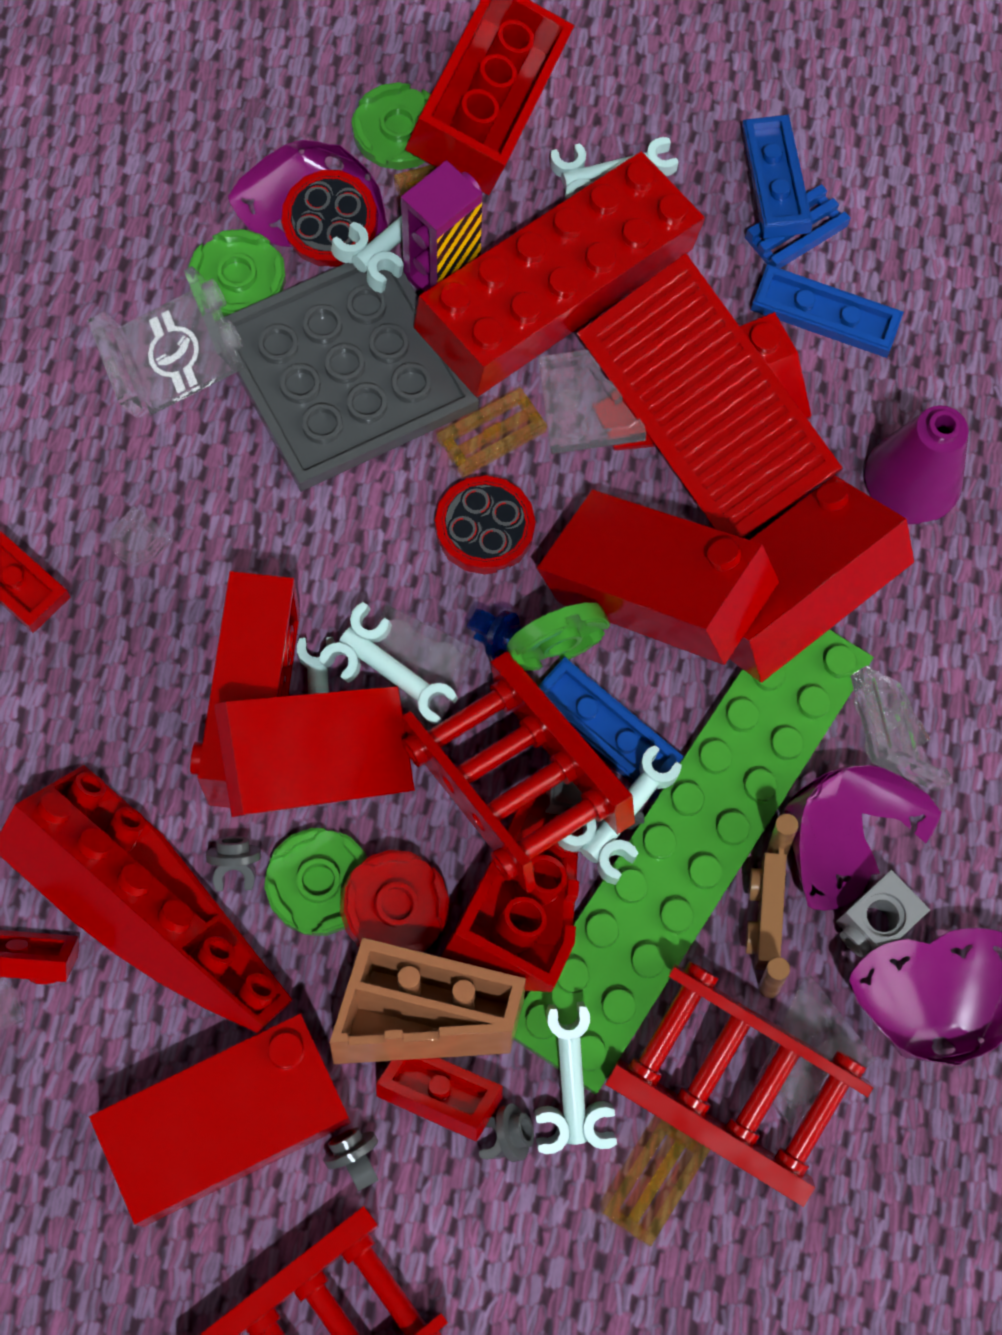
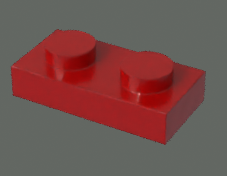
(26, 587)
(37, 956)
(441, 1094)

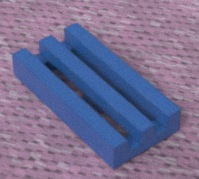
(827, 207)

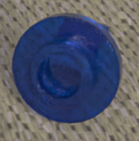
(494, 631)

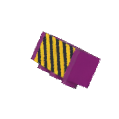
(440, 225)

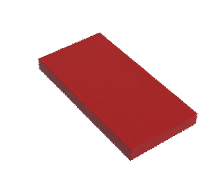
(313, 749)

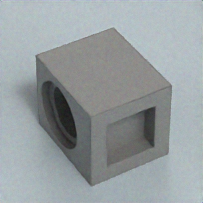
(895, 901)

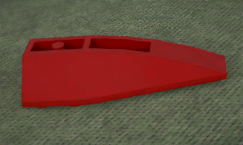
(137, 896)

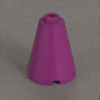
(920, 465)

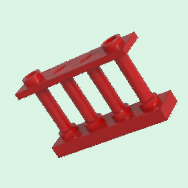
(540, 725)
(738, 1137)
(307, 1281)

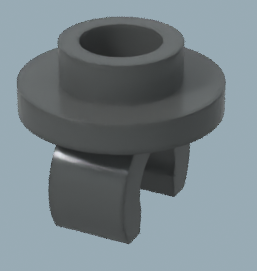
(233, 854)
(513, 1134)
(350, 1150)

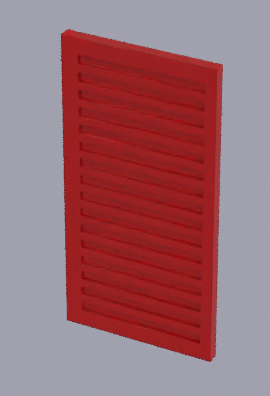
(709, 400)

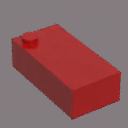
(490, 88)
(828, 561)
(660, 575)
(250, 662)
(219, 1121)

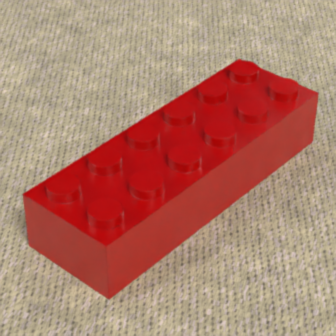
(557, 273)

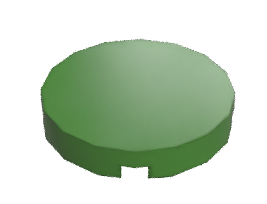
(386, 137)
(237, 282)
(560, 633)
(316, 905)

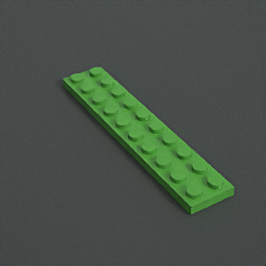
(690, 852)

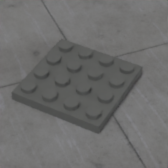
(343, 372)

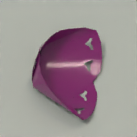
(278, 172)
(831, 828)
(936, 994)

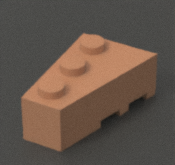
(423, 1008)

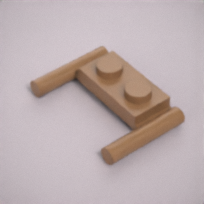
(768, 888)

